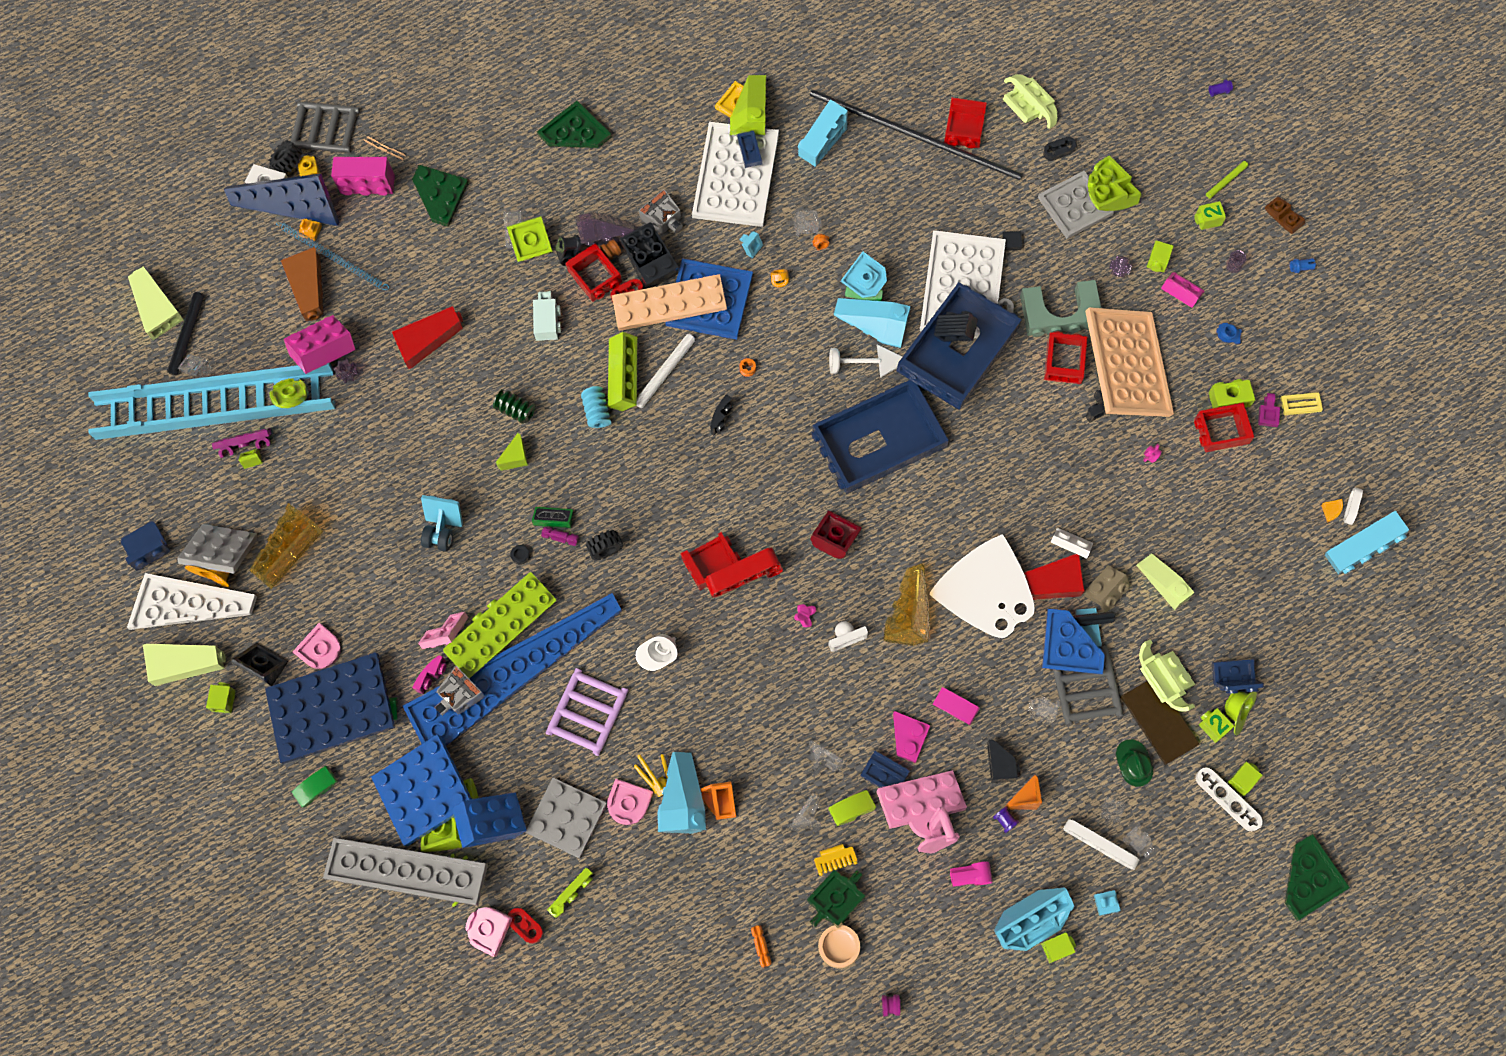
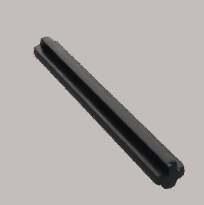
(185, 333)

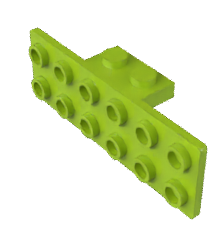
(499, 625)

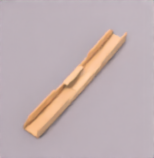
(385, 150)

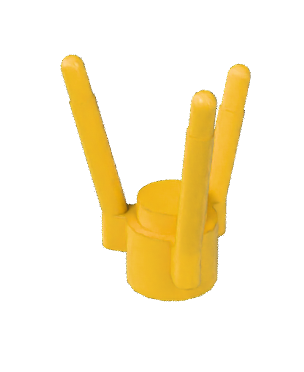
(657, 784)

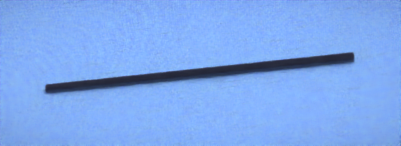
(919, 136)

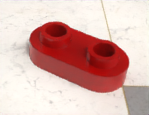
(525, 926)

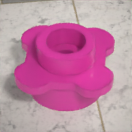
(1152, 453)

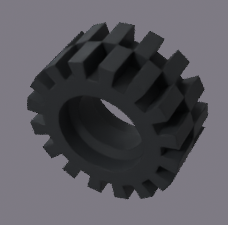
(285, 157)
(604, 545)

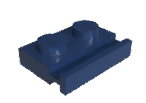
(883, 771)

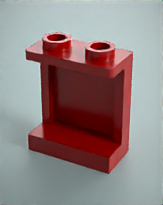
(965, 123)
(709, 559)

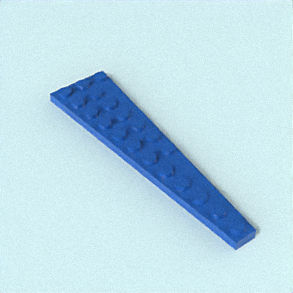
(510, 672)

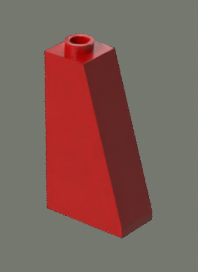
(426, 335)
(1056, 579)

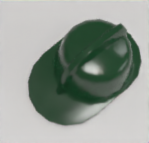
(1134, 762)

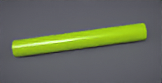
(1227, 179)

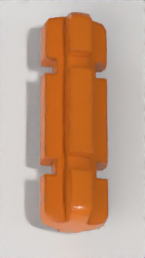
(761, 946)

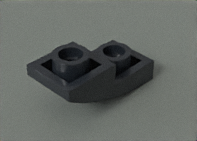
(718, 420)

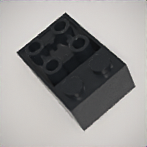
(649, 256)

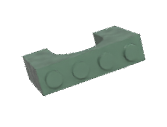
(1041, 321)

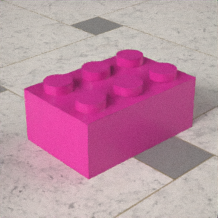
(363, 175)
(319, 344)

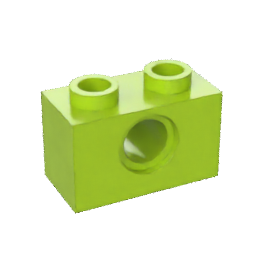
(1240, 389)

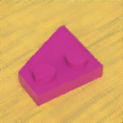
(909, 736)

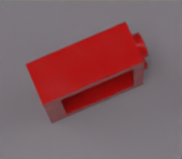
(586, 258)
(1064, 374)
(1241, 420)

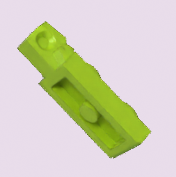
(569, 893)

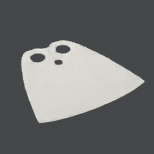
(982, 582)

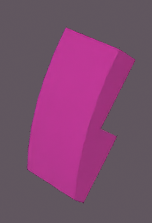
(433, 669)
(956, 706)

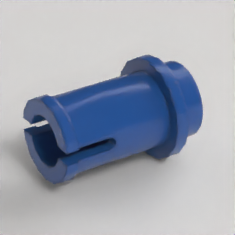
(1301, 265)

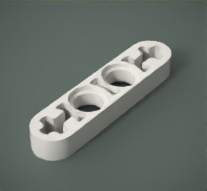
(1230, 797)
(1101, 844)

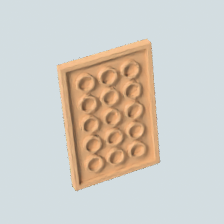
(1129, 362)

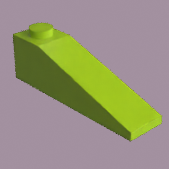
(750, 107)

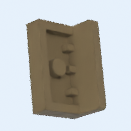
(1107, 588)

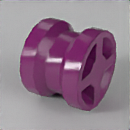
(891, 1005)

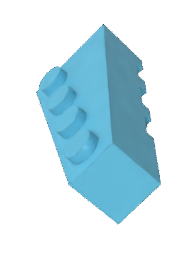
(1367, 543)

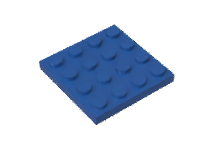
(735, 287)
(421, 790)

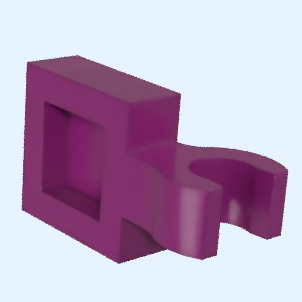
(1268, 413)

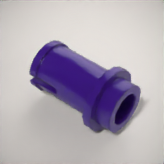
(1225, 86)

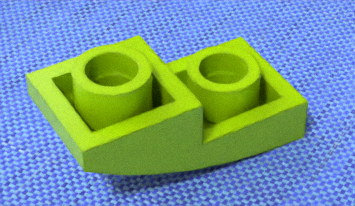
(852, 807)

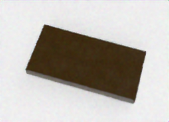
(1159, 723)

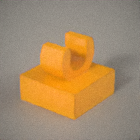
(310, 229)

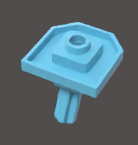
(865, 276)

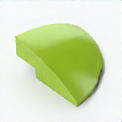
(1111, 187)
(446, 836)

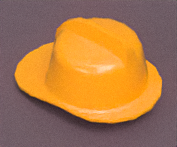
(214, 575)

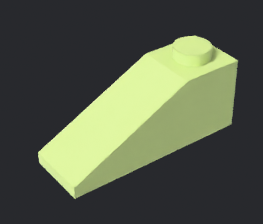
(1166, 581)

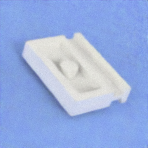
(1072, 542)

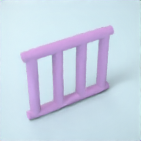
(604, 729)

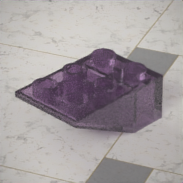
(596, 226)

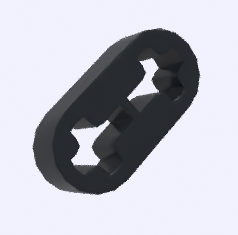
(1058, 147)

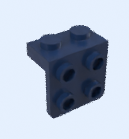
(144, 546)
(1235, 675)

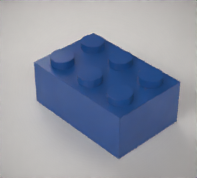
(489, 819)

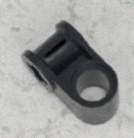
(567, 248)

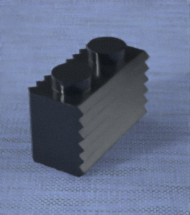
(956, 327)

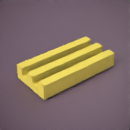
(1286, 406)

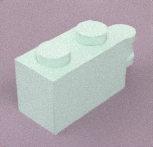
(546, 317)

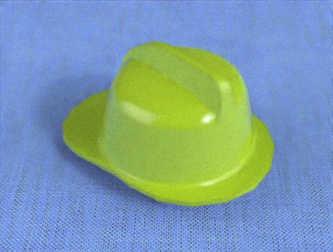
(1238, 707)

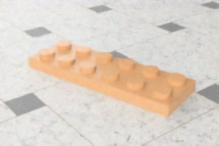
(669, 302)

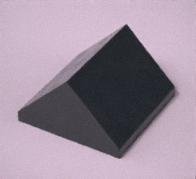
(261, 663)

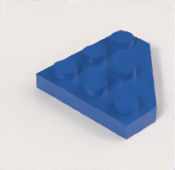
(1069, 645)

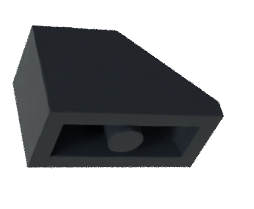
(1001, 764)

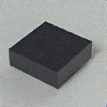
(1013, 240)

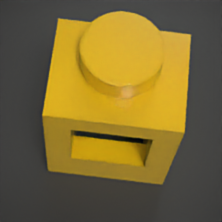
(308, 166)

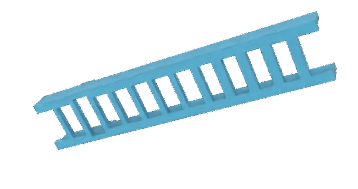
(203, 385)

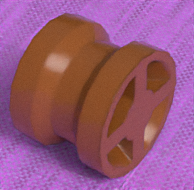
(610, 249)

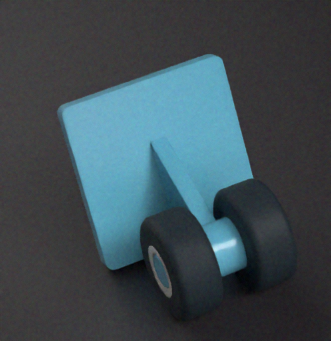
(443, 513)

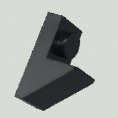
(1096, 411)

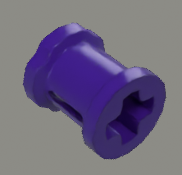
(1006, 819)

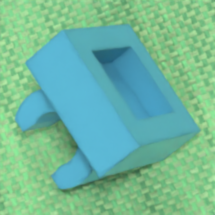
(751, 243)
(1107, 903)

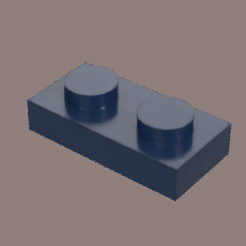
(749, 149)

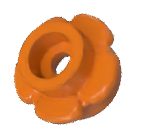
(821, 241)

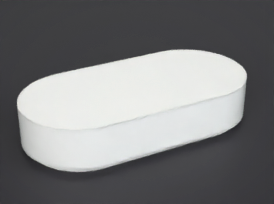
(1353, 506)

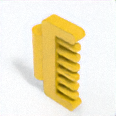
(832, 855)

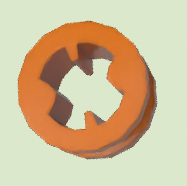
(745, 372)

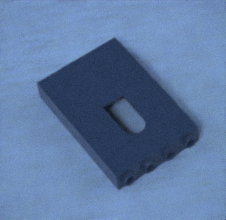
(947, 372)
(904, 424)

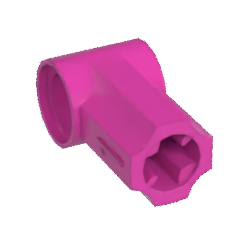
(976, 874)

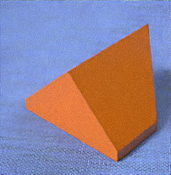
(1028, 797)
(719, 799)

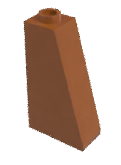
(306, 282)

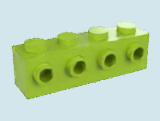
(622, 371)

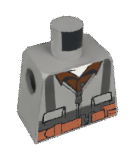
(662, 213)
(457, 693)

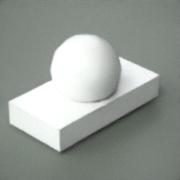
(846, 636)

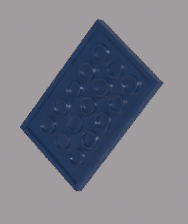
(329, 708)

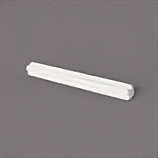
(665, 370)

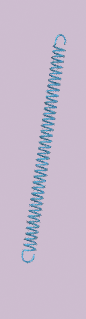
(318, 248)

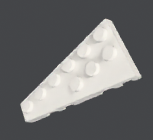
(175, 601)

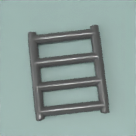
(319, 108)
(1112, 690)

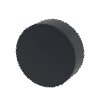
(520, 554)

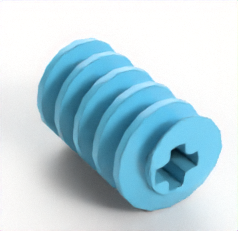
(594, 407)

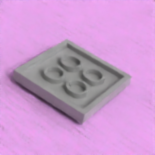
(1071, 205)
(217, 548)
(566, 818)

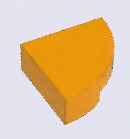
(1332, 509)

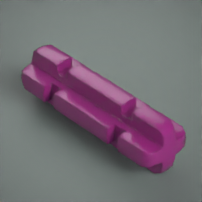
(560, 536)

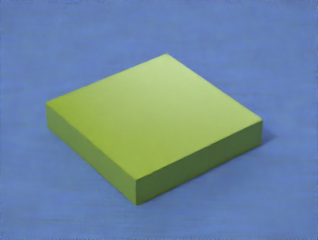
(529, 238)

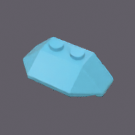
(1034, 919)

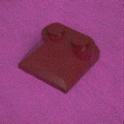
(835, 535)

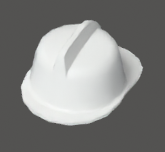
(657, 652)

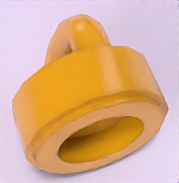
(779, 275)

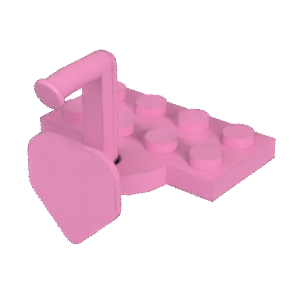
(925, 807)

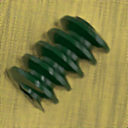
(513, 407)

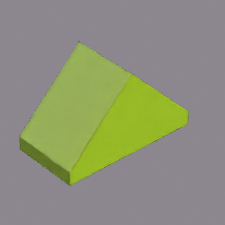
(514, 455)

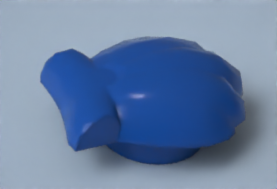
(1229, 333)

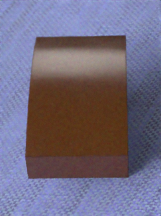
(1282, 213)

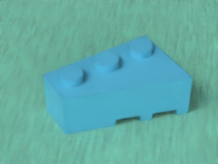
(823, 133)

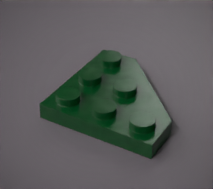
(574, 129)
(439, 193)
(1311, 879)

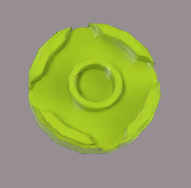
(288, 393)

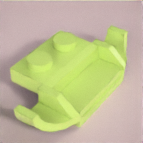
(1030, 100)
(1166, 676)

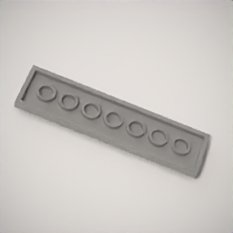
(405, 871)

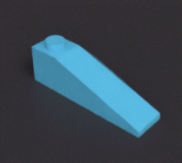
(877, 318)
(682, 801)

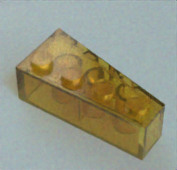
(285, 546)

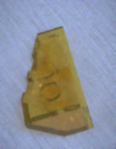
(911, 615)

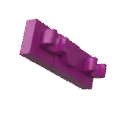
(242, 441)

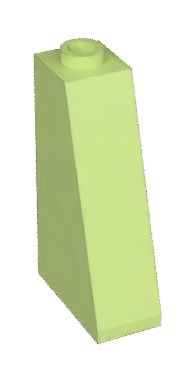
(154, 307)
(176, 662)

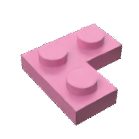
(446, 633)

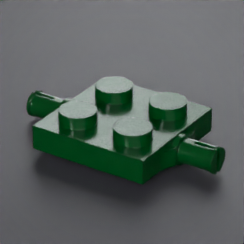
(836, 898)

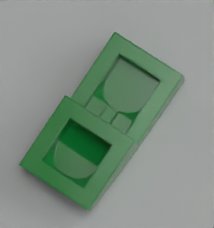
(314, 785)

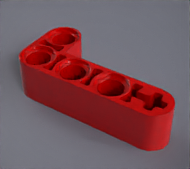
(743, 572)

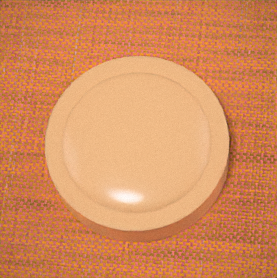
(839, 946)

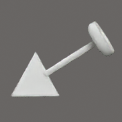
(887, 360)

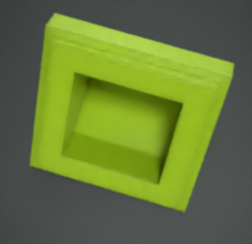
(250, 458)

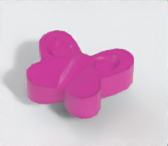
(804, 614)

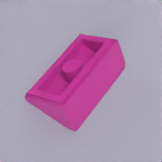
(1182, 289)

